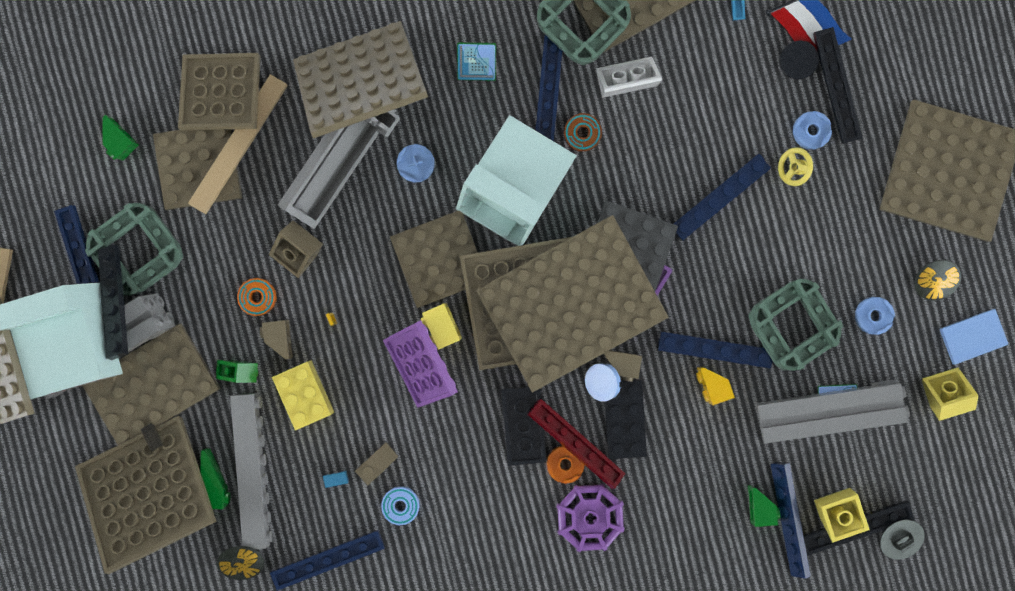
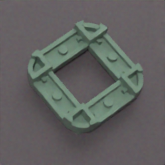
(569, 43)
(169, 249)
(828, 327)

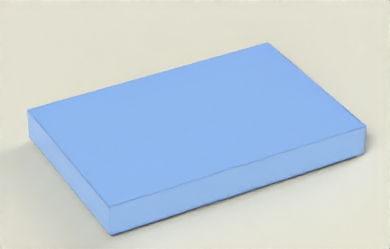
(973, 336)

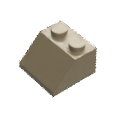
(295, 248)

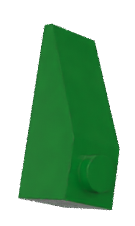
(214, 481)

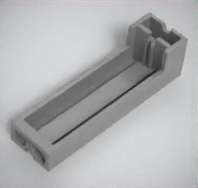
(332, 166)
(144, 322)
(833, 412)

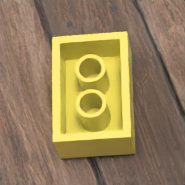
(441, 326)
(303, 395)

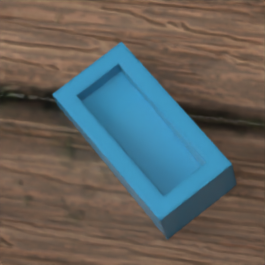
(738, 9)
(335, 479)

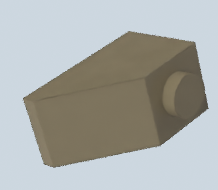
(278, 337)
(626, 364)
(376, 463)

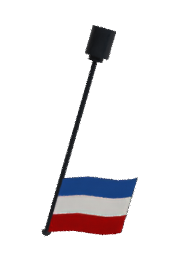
(804, 18)

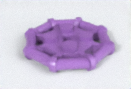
(582, 525)

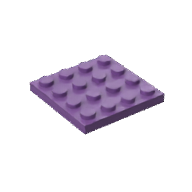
(420, 364)

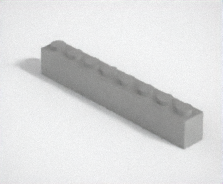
(250, 470)

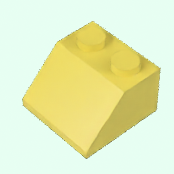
(950, 394)
(842, 514)

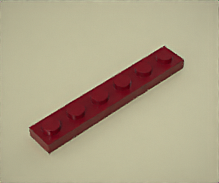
(576, 444)

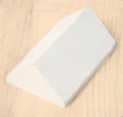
(628, 76)

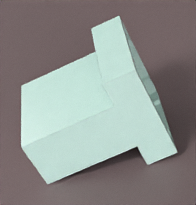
(514, 181)
(59, 338)

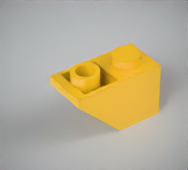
(716, 388)

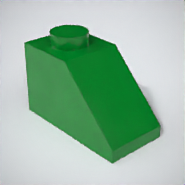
(117, 140)
(237, 371)
(762, 510)

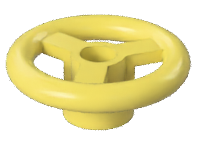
(804, 167)

